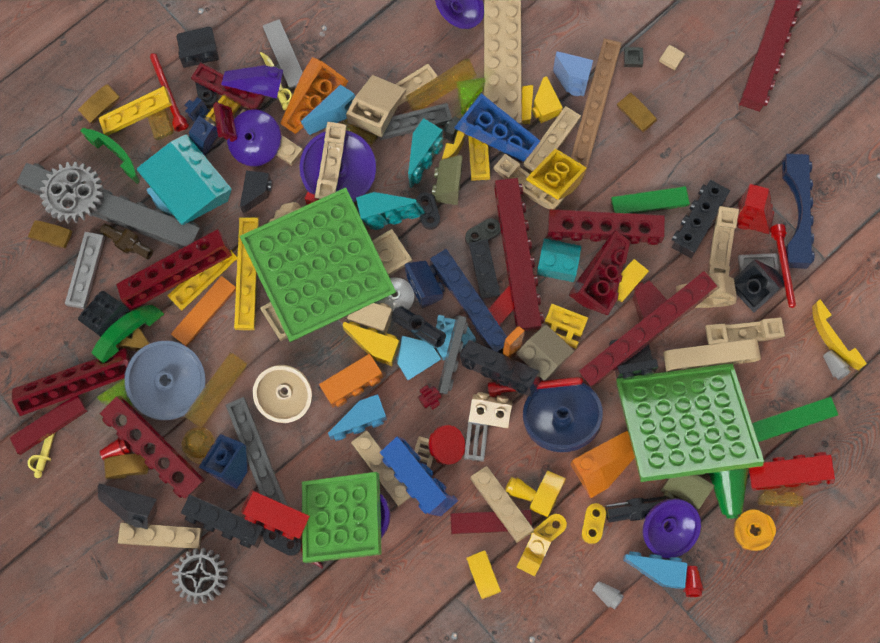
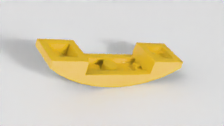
(830, 338)

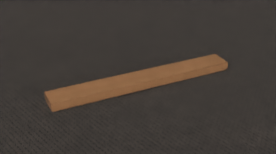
(595, 102)

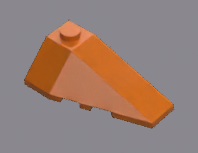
(313, 87)
(603, 464)

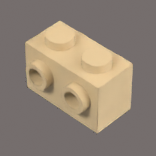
(490, 413)

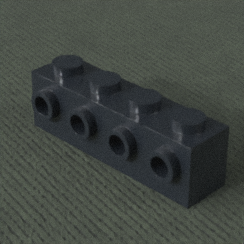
(700, 219)
(500, 368)
(223, 521)

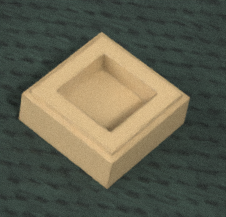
(672, 57)

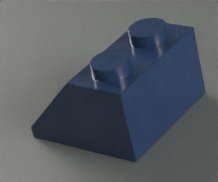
(423, 283)

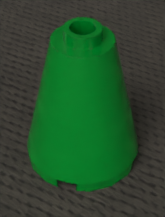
(730, 490)

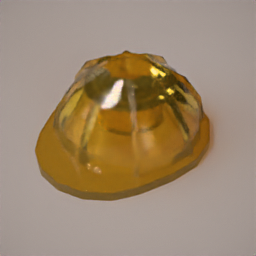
(197, 444)

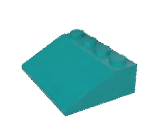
(185, 180)

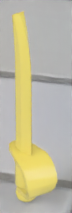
(282, 92)
(42, 458)

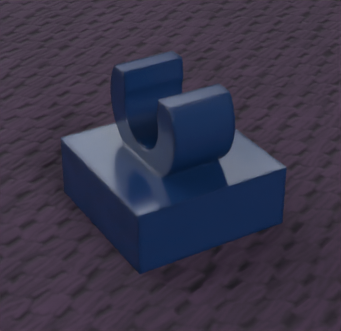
(196, 109)

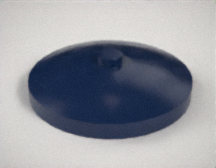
(563, 417)

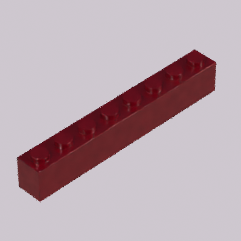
(768, 54)
(517, 254)
(649, 328)

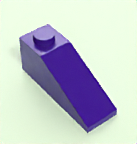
(258, 80)

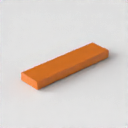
(203, 311)
(513, 342)

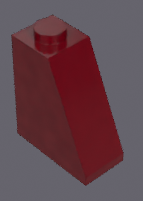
(647, 299)

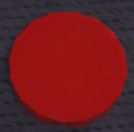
(446, 445)

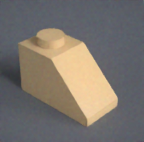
(373, 316)

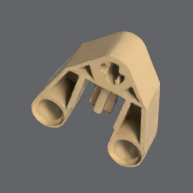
(723, 296)

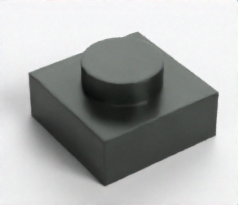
(633, 57)
(450, 130)

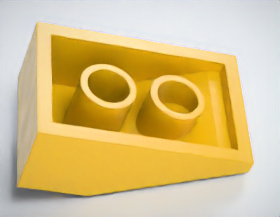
(557, 175)

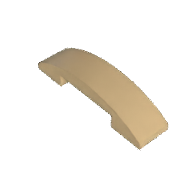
(331, 159)
(509, 168)
(722, 240)
(762, 331)

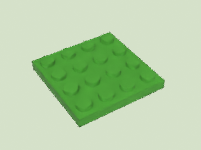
(342, 517)

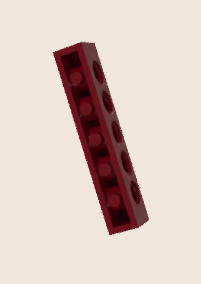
(653, 223)
(174, 269)
(69, 383)
(111, 416)

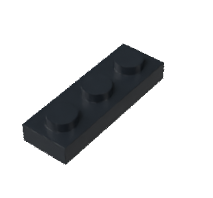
(484, 269)

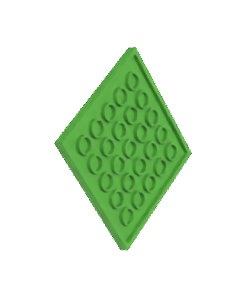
(317, 264)
(688, 423)

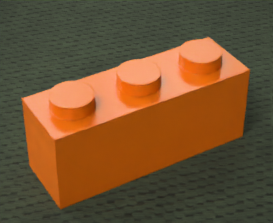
(351, 381)

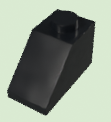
(255, 189)

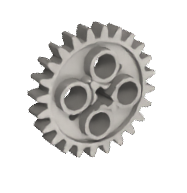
(62, 180)

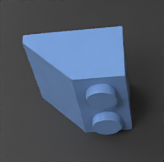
(572, 72)

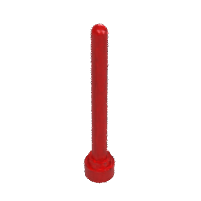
(179, 122)
(779, 232)
(496, 389)

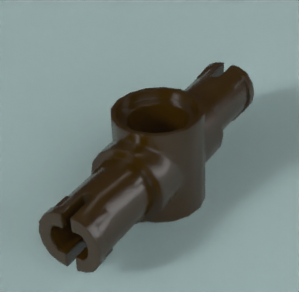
(126, 241)

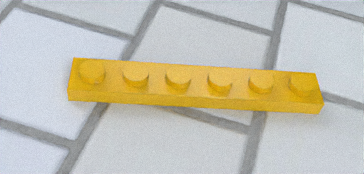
(246, 281)

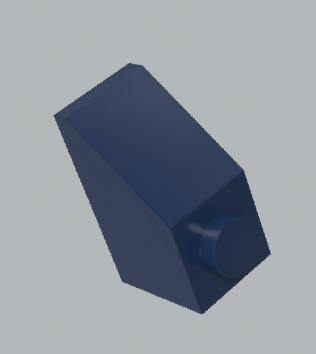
(203, 133)

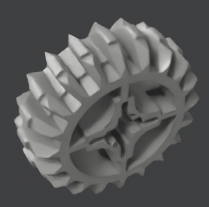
(182, 574)

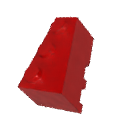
(755, 209)
(274, 515)

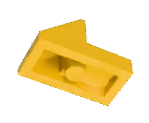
(534, 553)

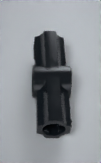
(426, 332)
(632, 509)

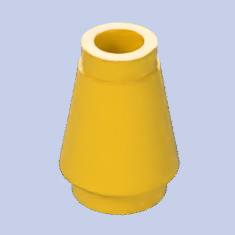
(519, 489)

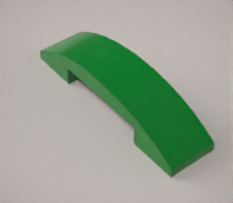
(98, 139)
(106, 345)

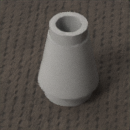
(836, 365)
(608, 594)

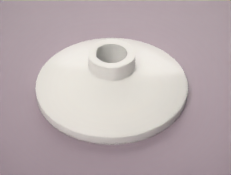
(405, 295)

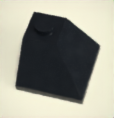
(758, 284)

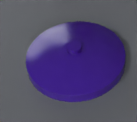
(356, 168)

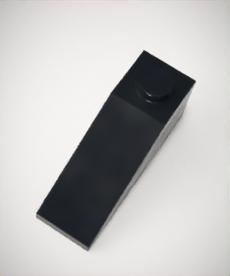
(129, 506)

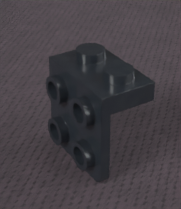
(197, 47)
(102, 313)
(639, 364)

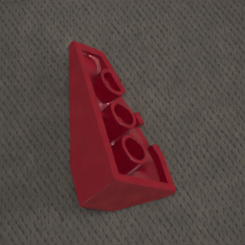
(600, 280)

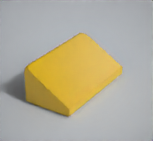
(527, 95)

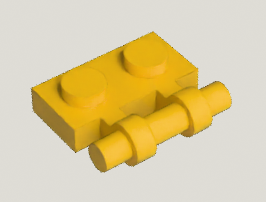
(567, 321)

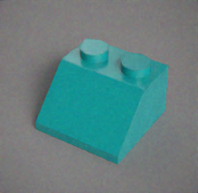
(559, 260)

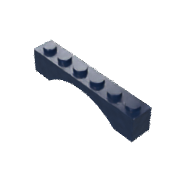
(796, 173)
(472, 304)

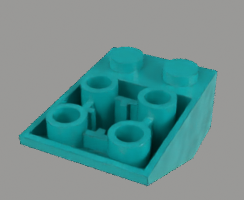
(426, 143)
(384, 209)

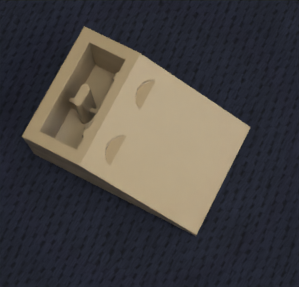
(375, 105)

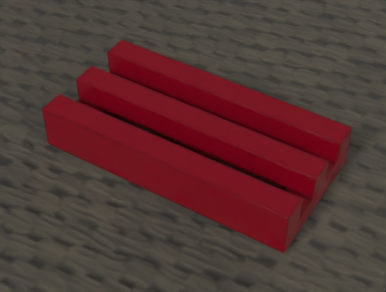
(224, 121)

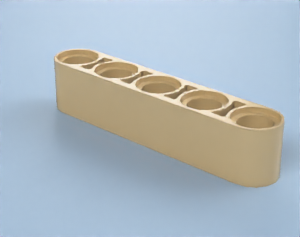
(712, 355)

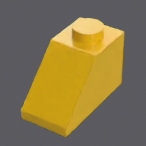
(546, 102)

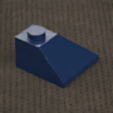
(226, 461)

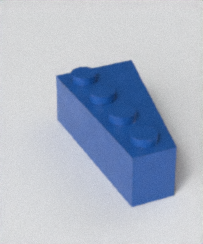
(497, 129)
(417, 477)

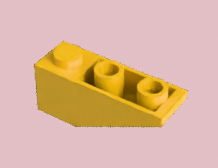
(379, 346)

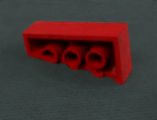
(793, 472)

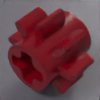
(429, 397)

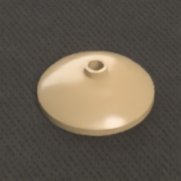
(276, 403)

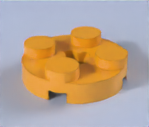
(742, 530)

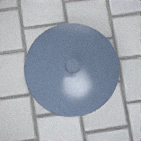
(164, 380)

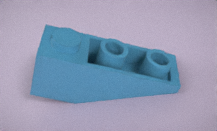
(329, 110)
(364, 414)
(666, 573)

